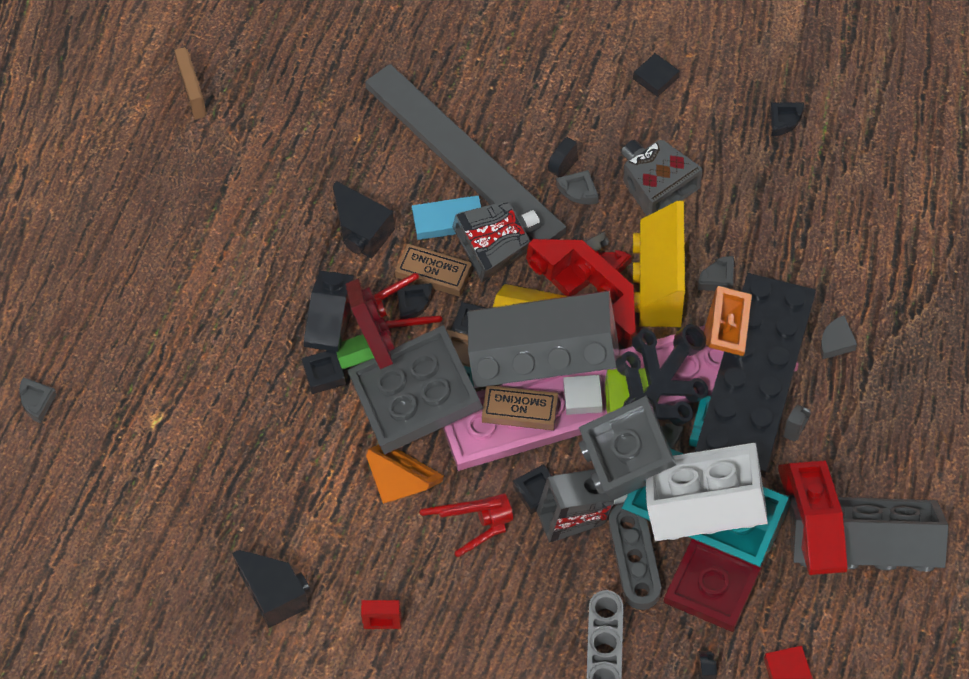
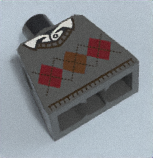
(659, 175)

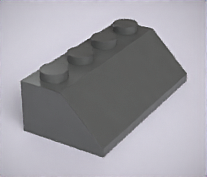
(542, 339)
(885, 533)

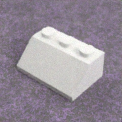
(707, 493)

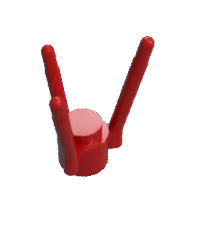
(402, 322)
(491, 511)

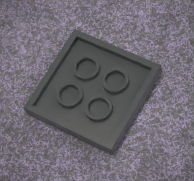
(417, 392)

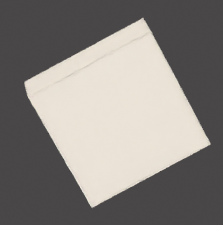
(582, 394)

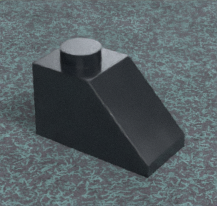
(362, 221)
(328, 311)
(272, 586)

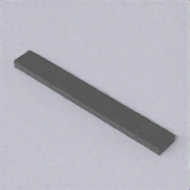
(458, 149)

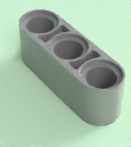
(605, 631)

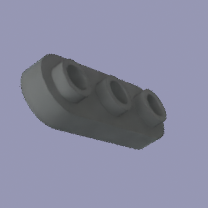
(634, 542)

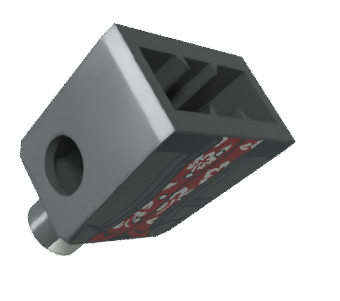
(494, 236)
(573, 505)

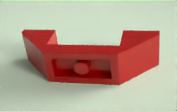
(554, 255)
(821, 515)

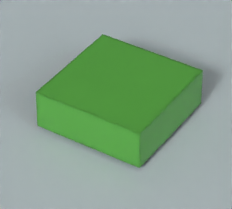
(354, 352)

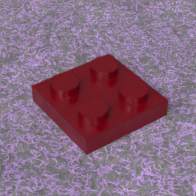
(371, 324)
(712, 585)

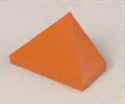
(728, 321)
(400, 474)

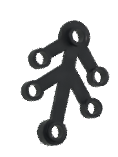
(686, 343)

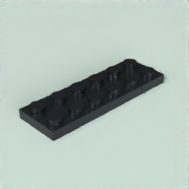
(755, 386)

